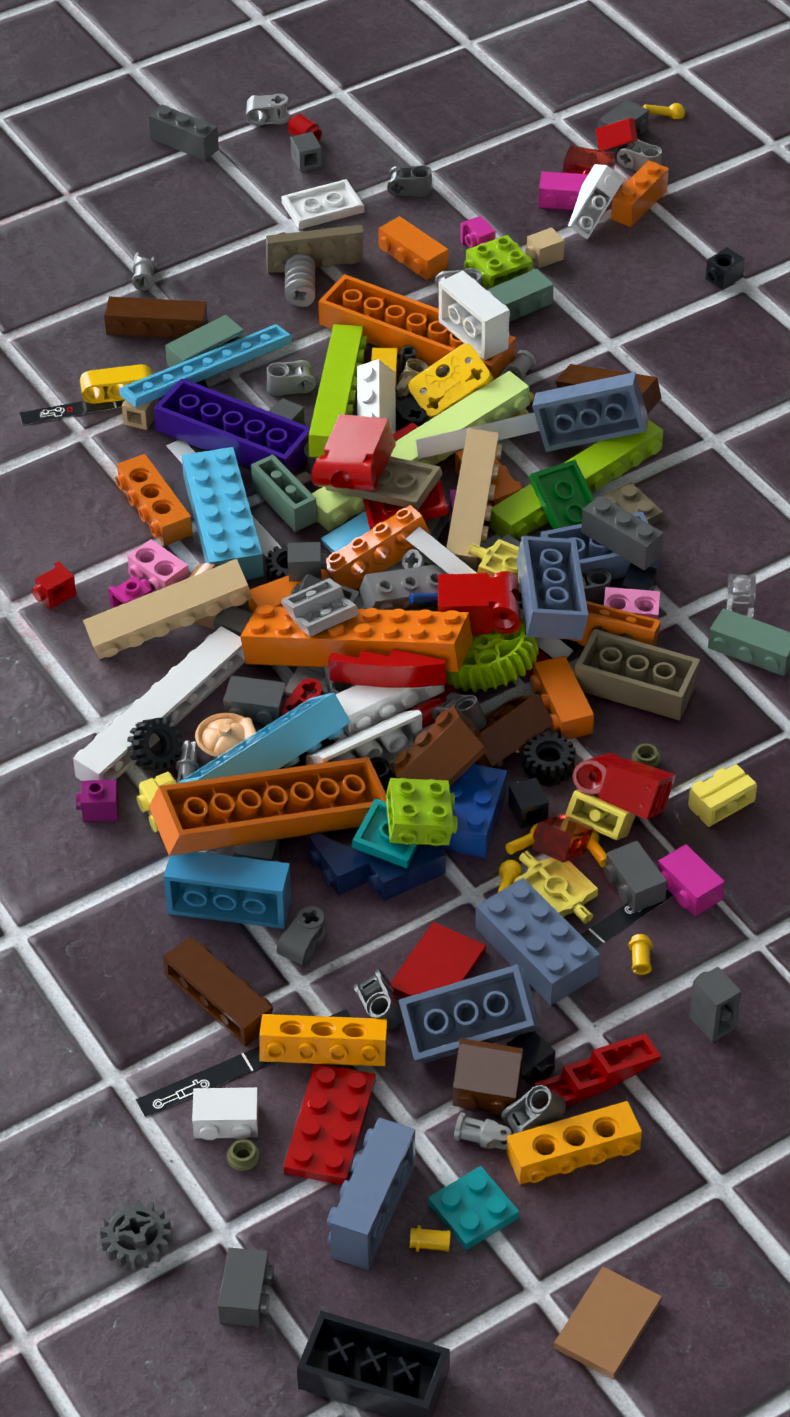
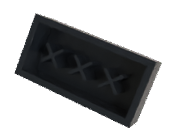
(372, 1368)

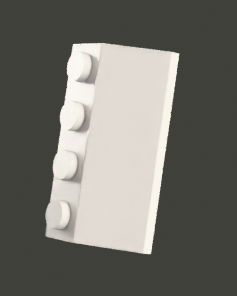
(380, 740)

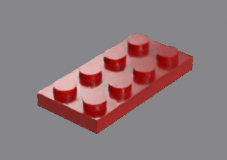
(329, 1124)

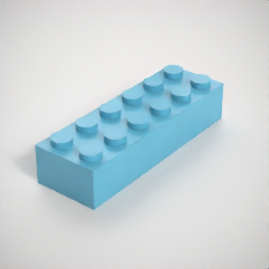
(222, 510)
(280, 741)

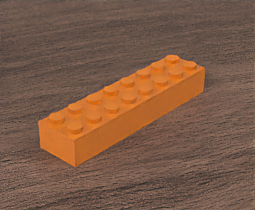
(397, 322)
(277, 640)
(265, 805)

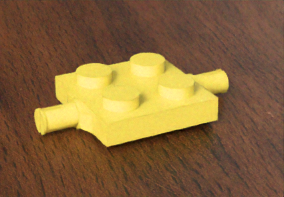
(496, 558)
(560, 885)

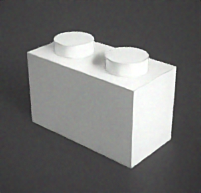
(225, 1113)

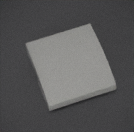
(319, 607)

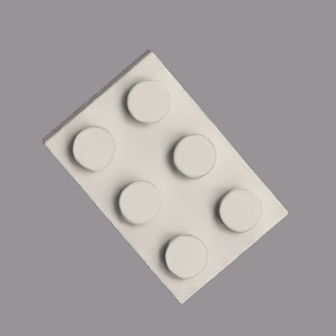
(474, 315)

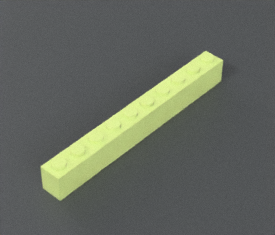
(489, 404)

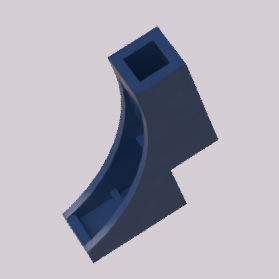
(349, 868)

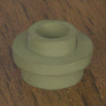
(647, 755)
(241, 1148)

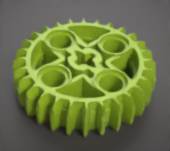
(495, 660)

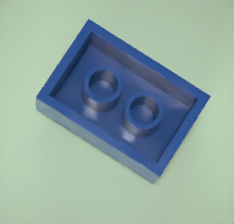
(477, 807)

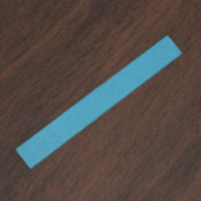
(206, 365)

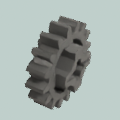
(136, 1235)

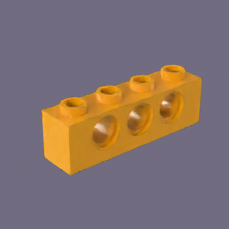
(323, 1040)
(585, 1130)

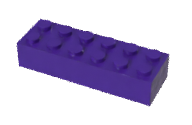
(219, 421)

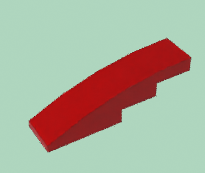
(393, 671)
(603, 1070)

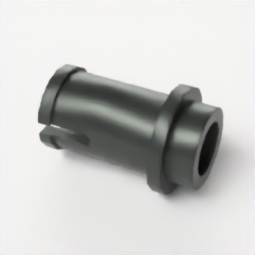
(406, 354)

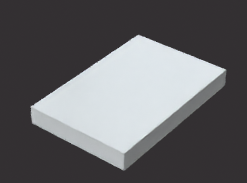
(322, 204)

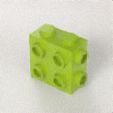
(498, 261)
(420, 811)

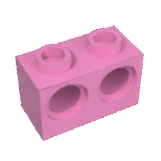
(156, 566)
(634, 601)

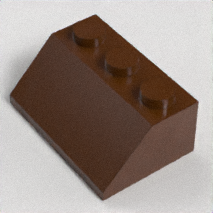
(512, 727)
(442, 750)

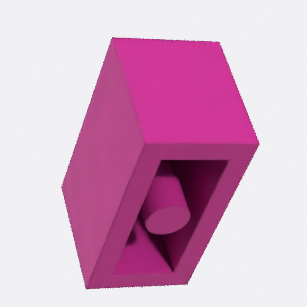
(560, 190)
(691, 880)

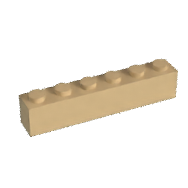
(473, 494)
(167, 609)

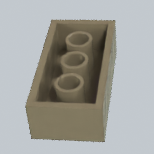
(637, 674)

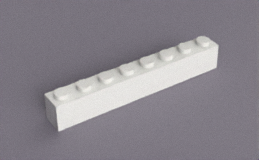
(168, 699)

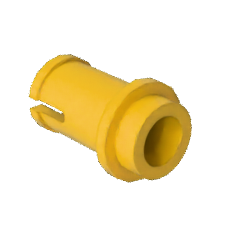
(640, 947)
(429, 1239)

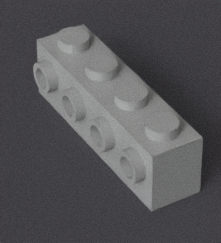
(392, 588)

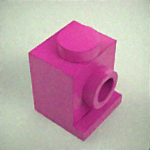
(476, 232)
(128, 591)

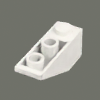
(594, 199)

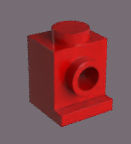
(54, 586)

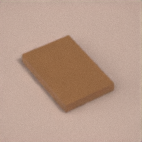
(607, 1322)

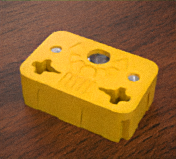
(450, 380)

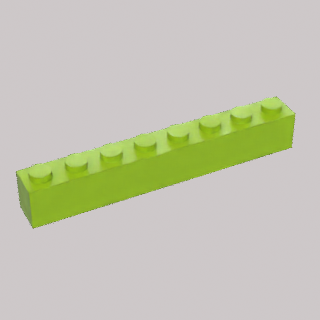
(337, 383)
(599, 465)

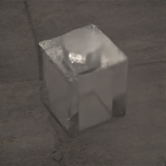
(741, 594)

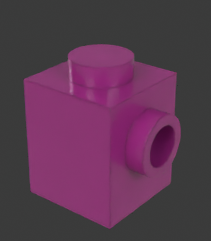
(98, 800)

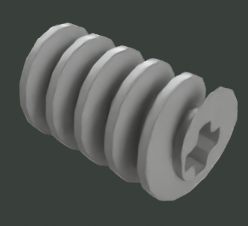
(300, 280)

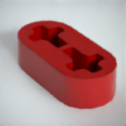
(299, 696)

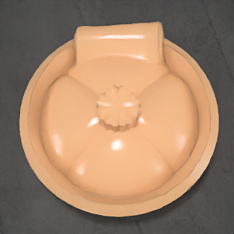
(223, 732)

